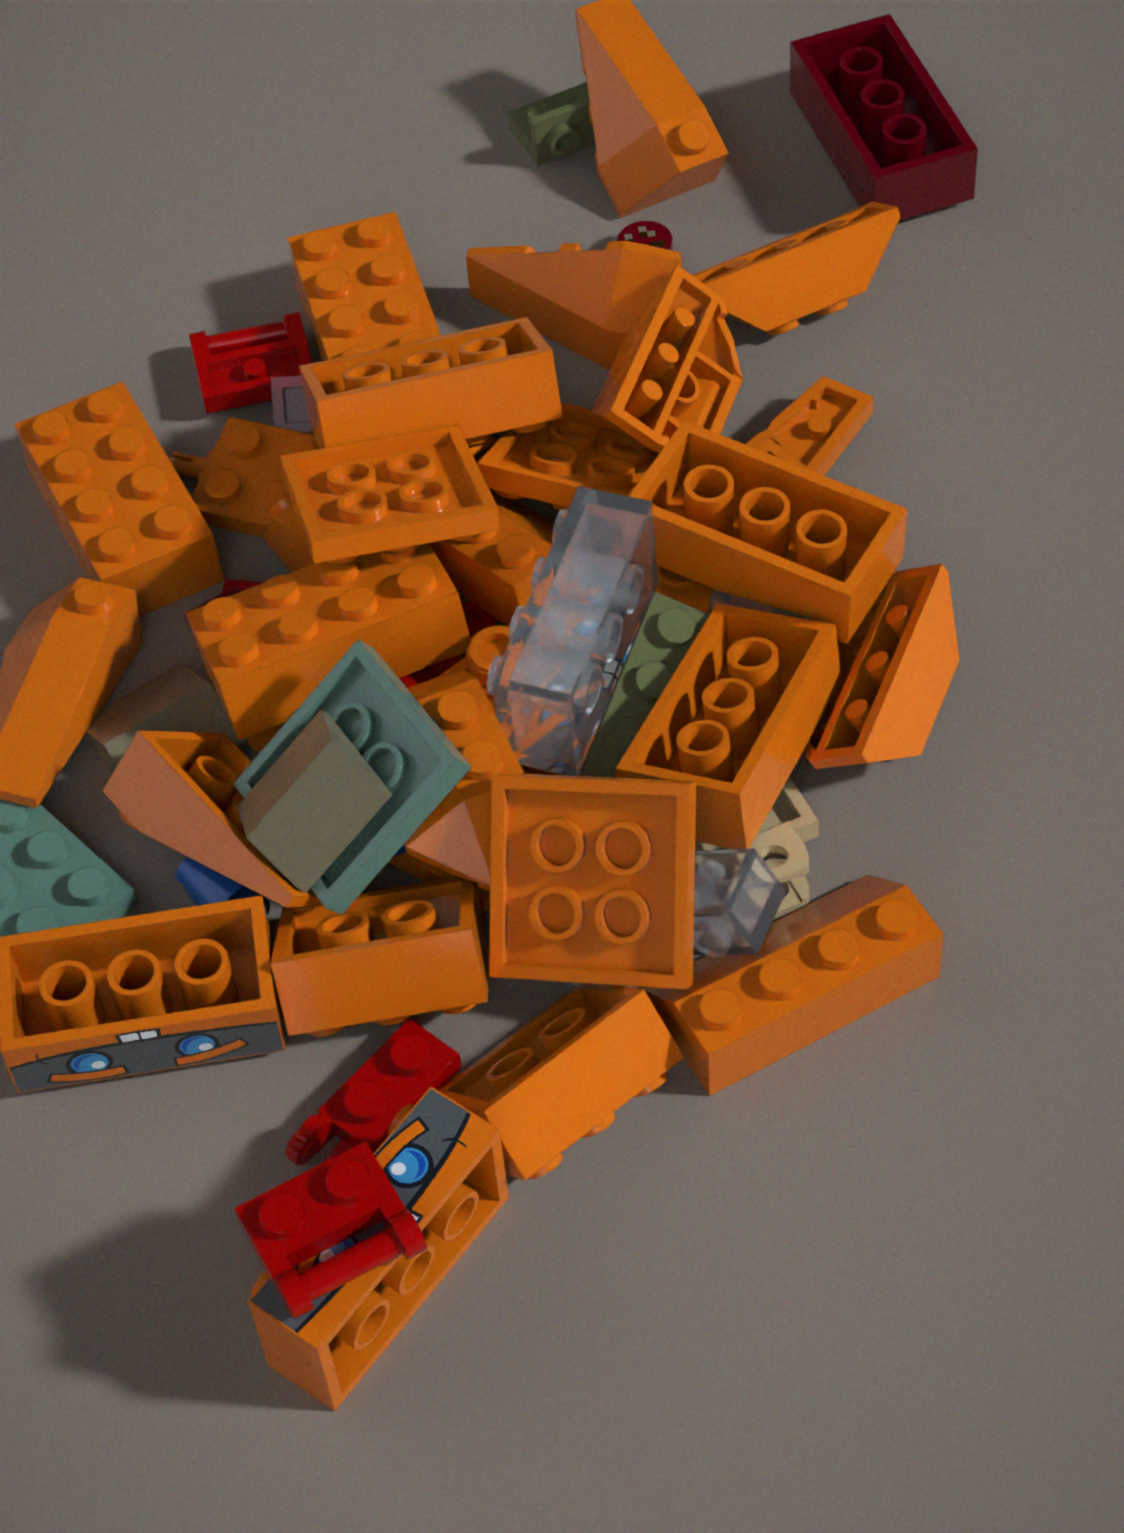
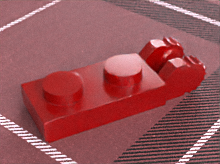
(376, 1093)

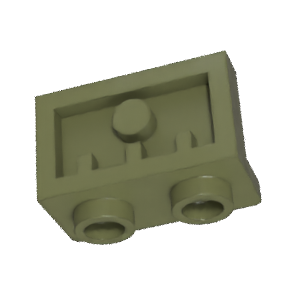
(554, 124)

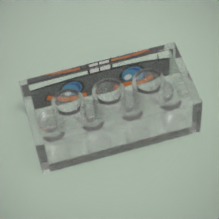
(575, 630)

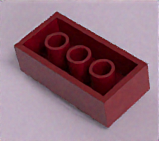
(882, 118)

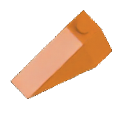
(643, 112)

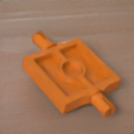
(242, 474)

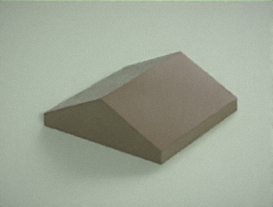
(170, 702)
(312, 802)

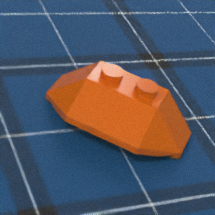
(805, 270)
(673, 366)
(891, 674)
(459, 828)

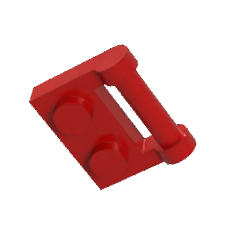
(238, 363)
(321, 1212)

